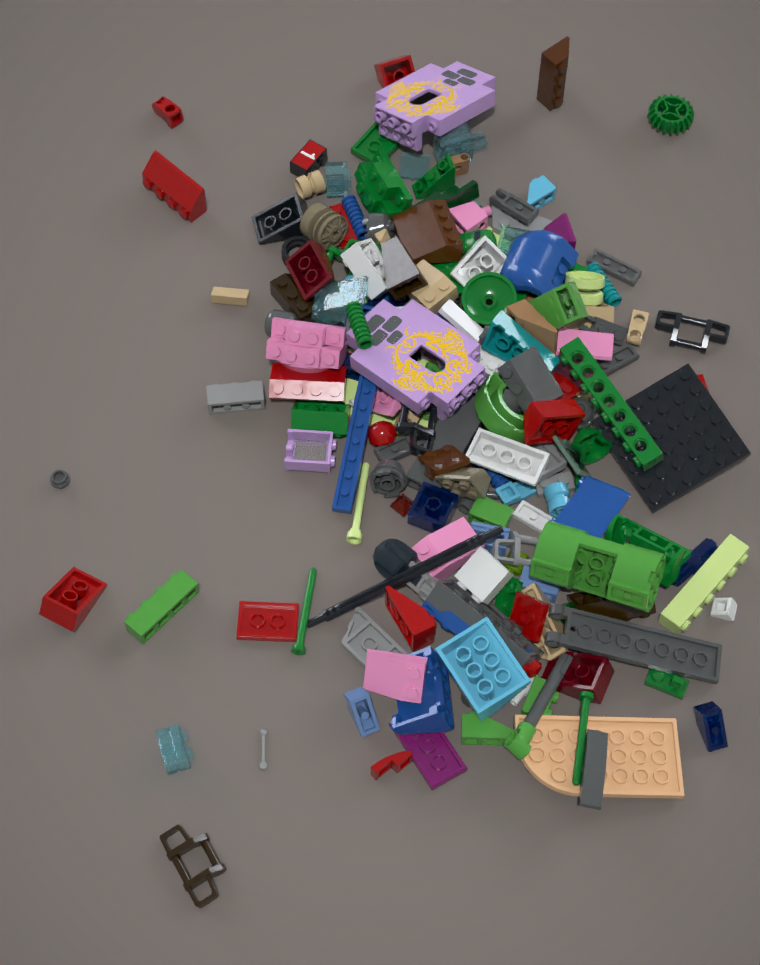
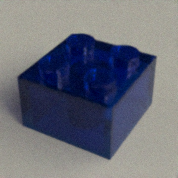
(432, 508)

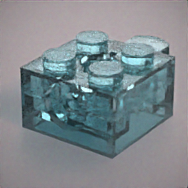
(458, 141)

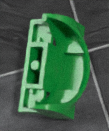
(381, 183)
(643, 537)

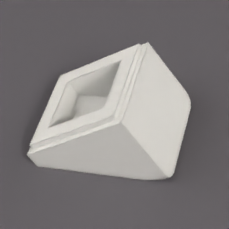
(724, 608)

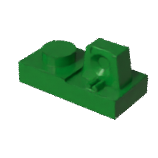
(506, 596)
(667, 683)

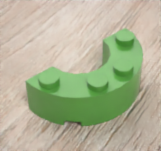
(495, 413)

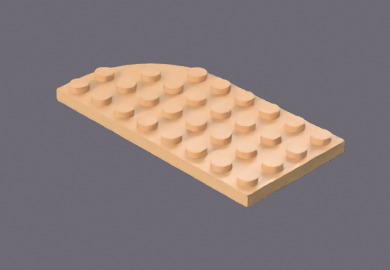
(639, 762)

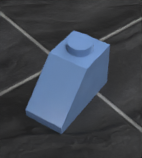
(362, 711)

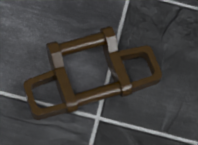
(206, 875)

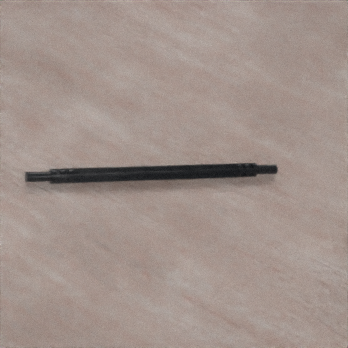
(405, 576)

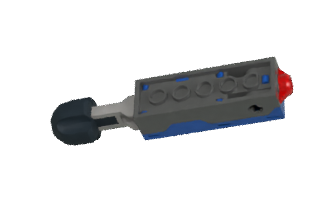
(452, 604)

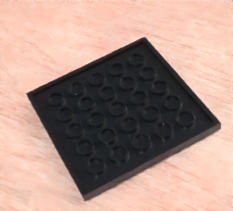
(689, 432)

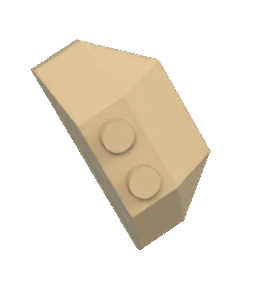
(550, 625)

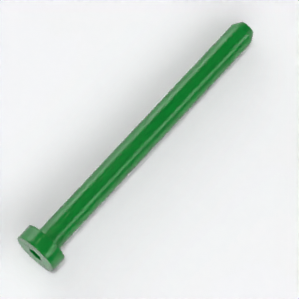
(298, 648)
(586, 697)

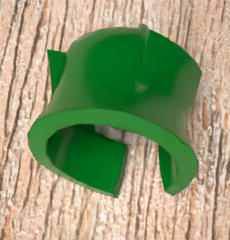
(590, 445)

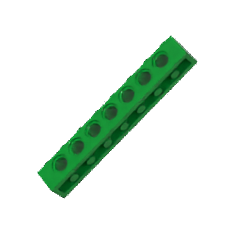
(577, 350)

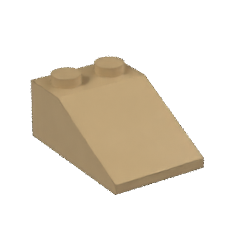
(437, 291)

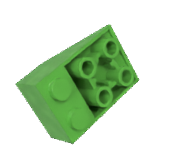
(561, 305)

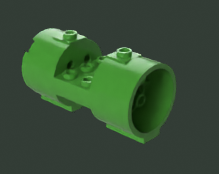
(598, 566)

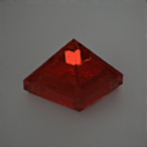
(402, 505)

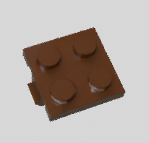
(443, 461)

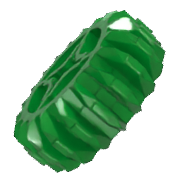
(670, 120)

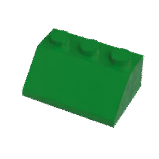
(321, 417)

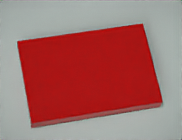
(267, 621)

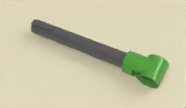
(519, 740)

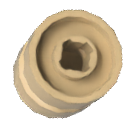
(310, 184)

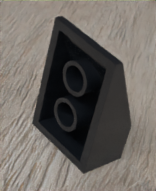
(280, 220)

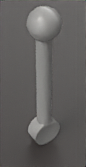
(263, 765)

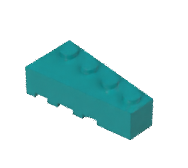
(508, 339)

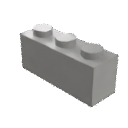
(235, 397)

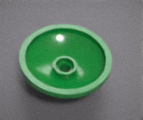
(484, 288)

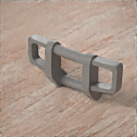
(515, 542)

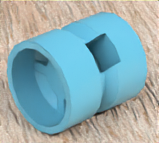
(557, 497)

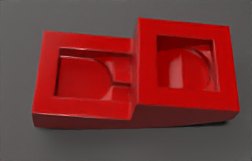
(396, 761)

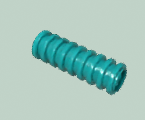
(610, 294)

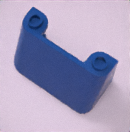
(593, 506)
(435, 710)

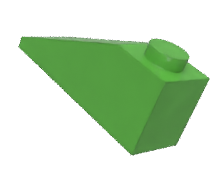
(482, 732)

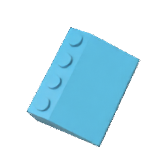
(483, 668)

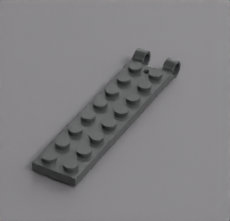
(636, 644)

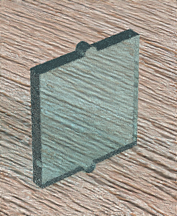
(413, 166)

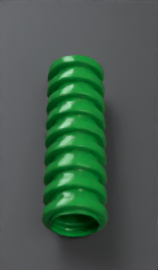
(359, 325)

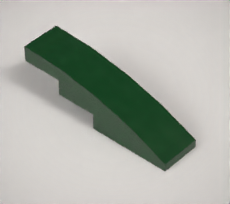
(456, 196)

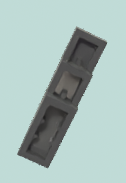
(593, 769)

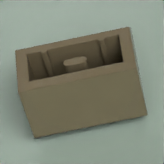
(466, 482)

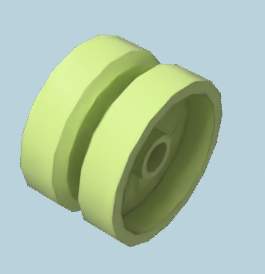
(588, 285)

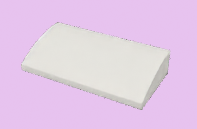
(507, 457)

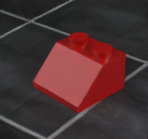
(394, 70)

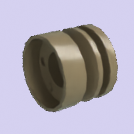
(323, 225)

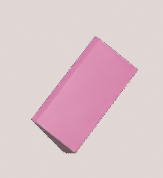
(598, 343)

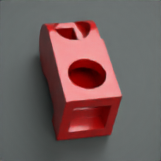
(168, 111)

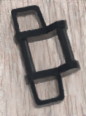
(707, 324)
(418, 430)

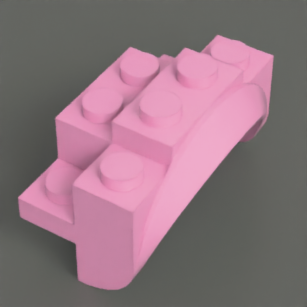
(304, 345)

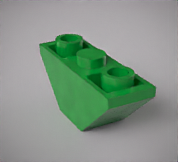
(438, 178)

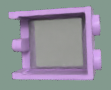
(310, 450)

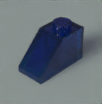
(711, 726)

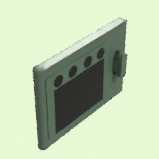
(571, 456)

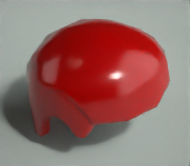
(382, 433)

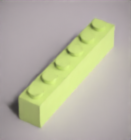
(704, 584)

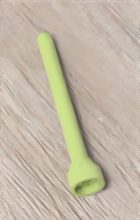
(354, 535)

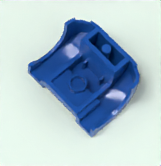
(538, 261)

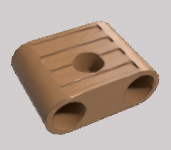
(461, 163)

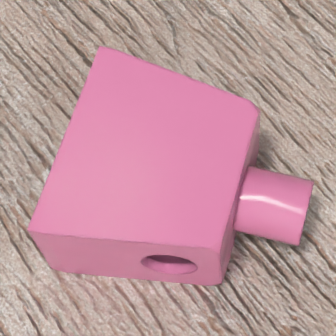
(470, 217)

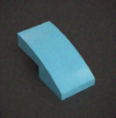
(515, 492)

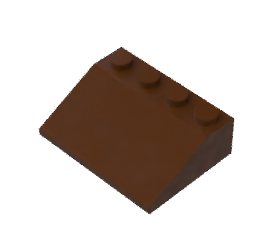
(429, 232)

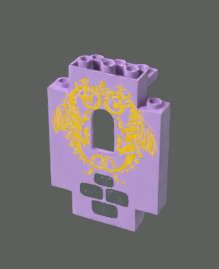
(461, 96)
(390, 366)

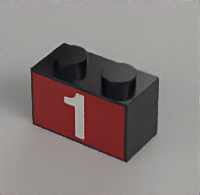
(308, 159)

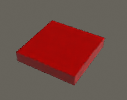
(530, 615)

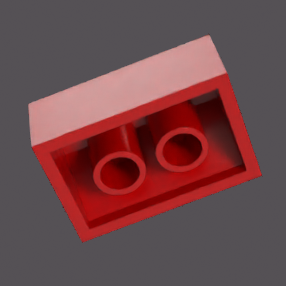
(551, 418)

